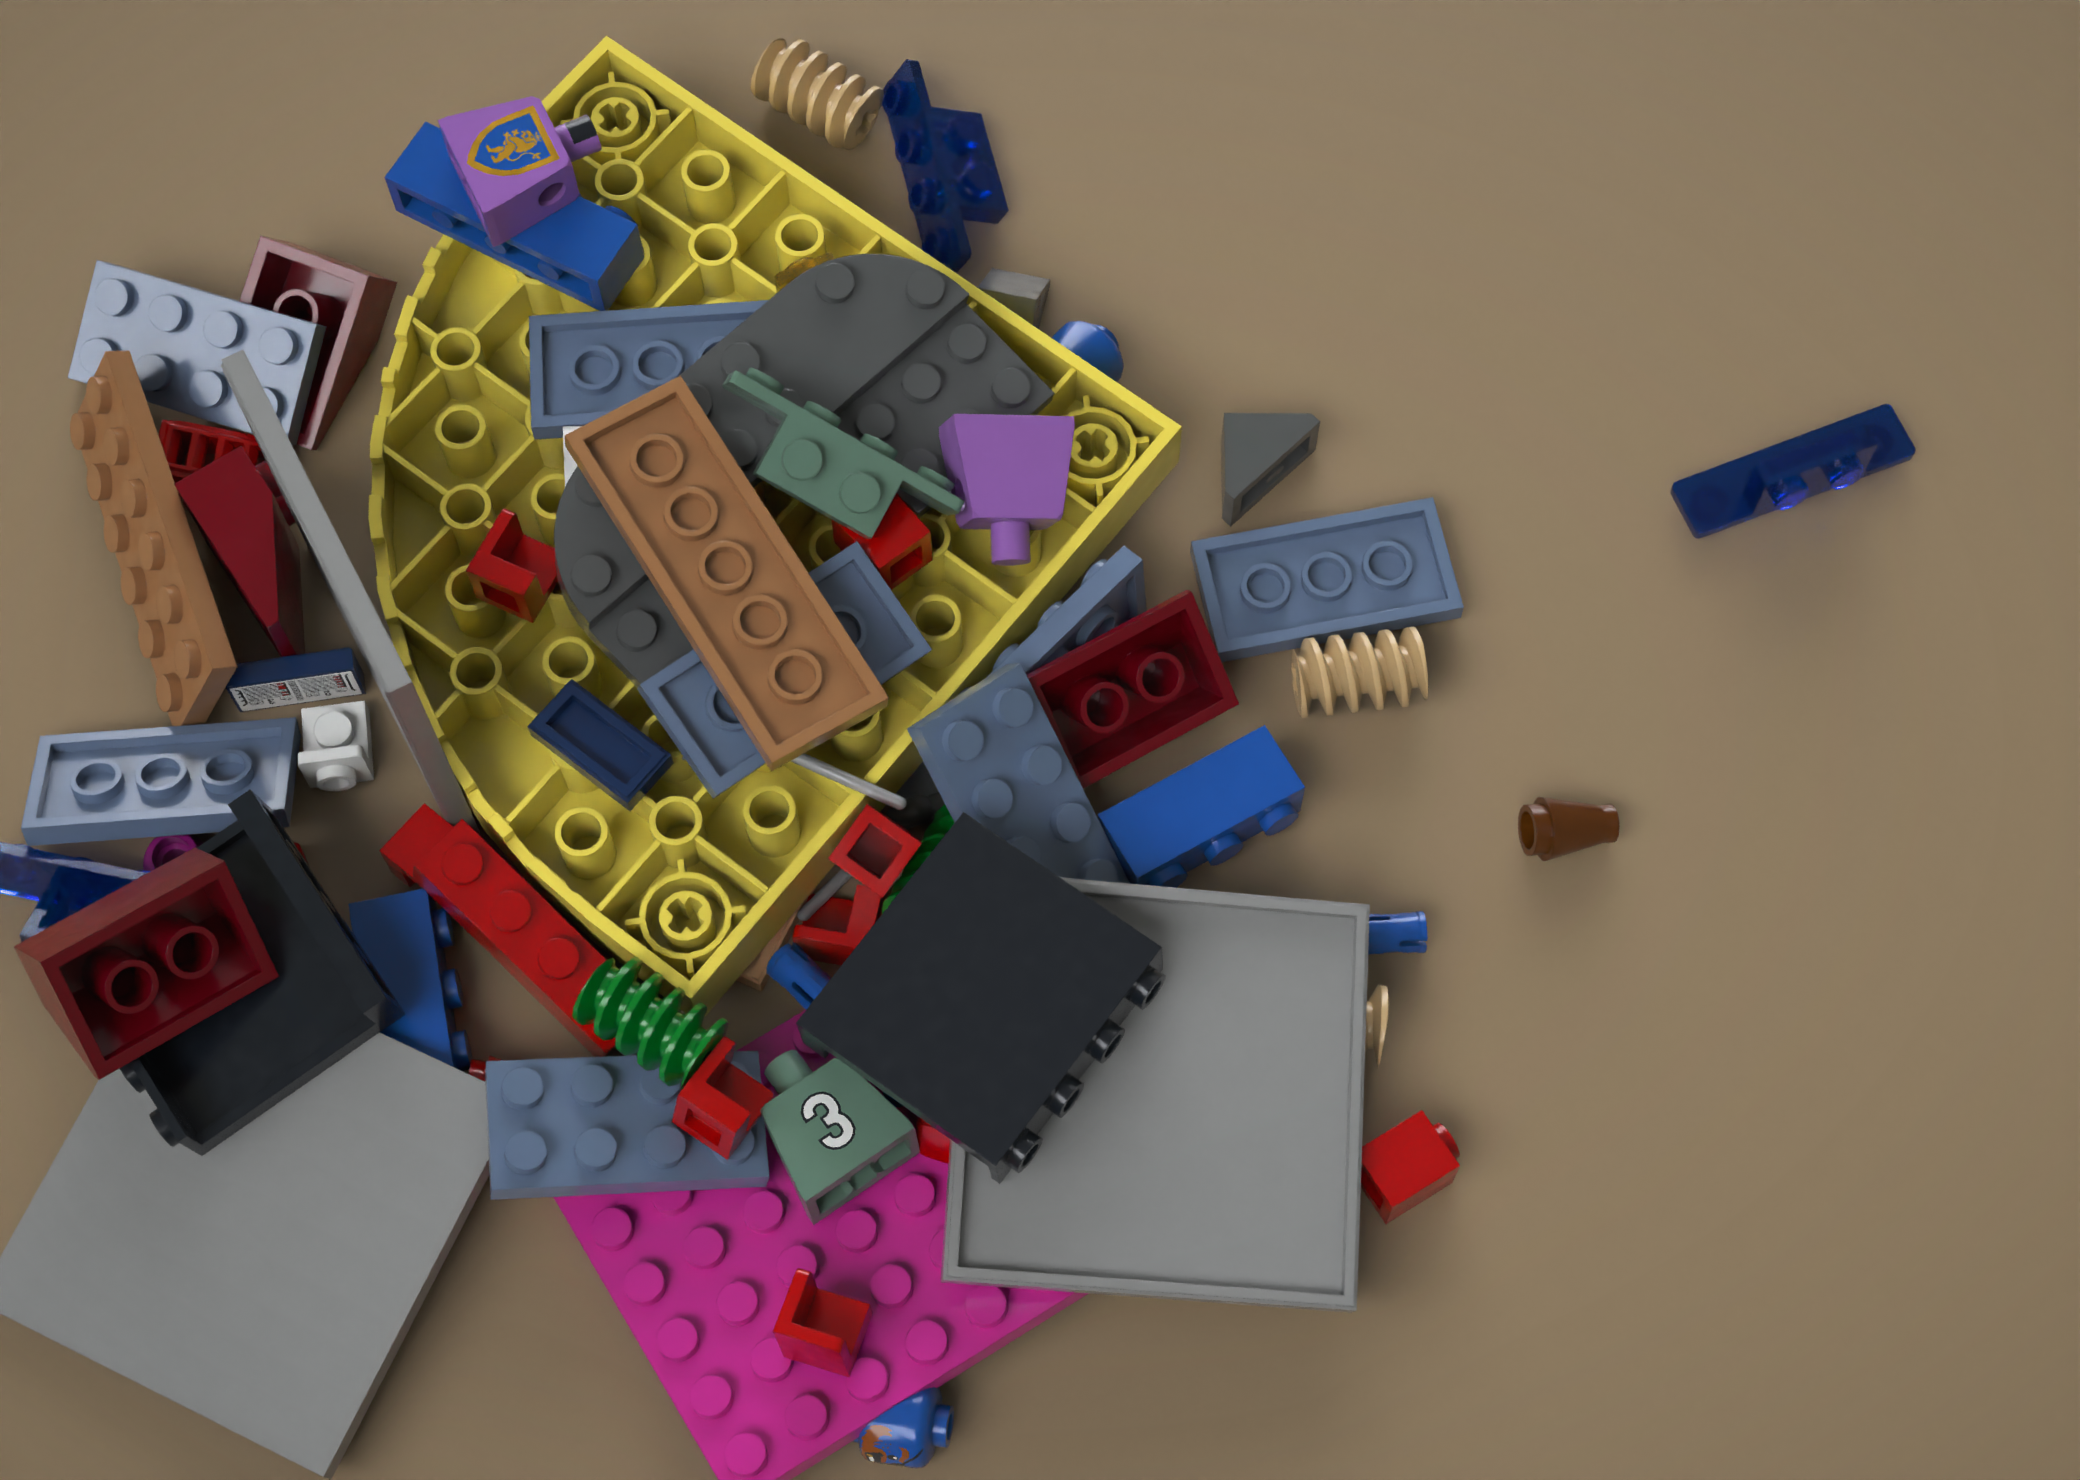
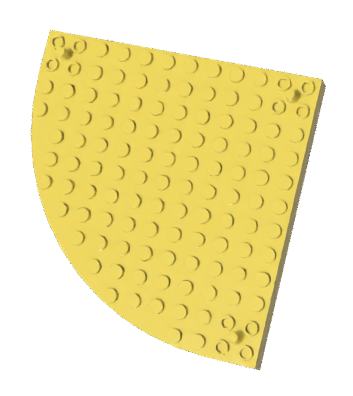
(718, 214)

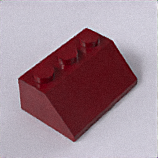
(1134, 688)
(148, 961)

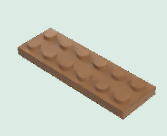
(152, 543)
(726, 572)

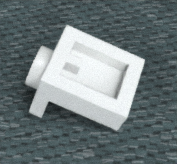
(336, 746)

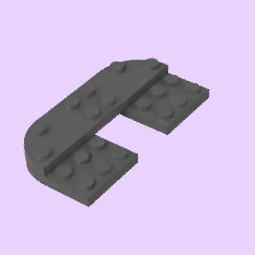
(858, 335)

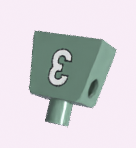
(833, 1131)

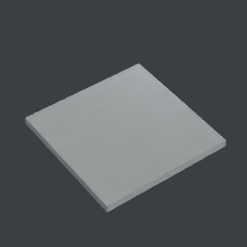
(347, 590)
(1216, 1133)
(272, 1264)

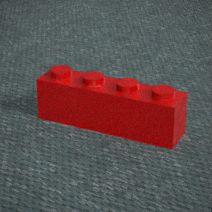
(512, 925)

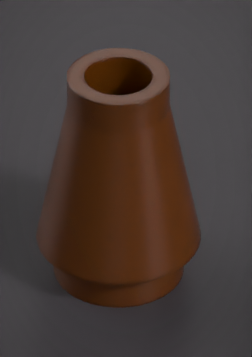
(1564, 827)

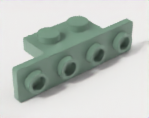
(830, 468)

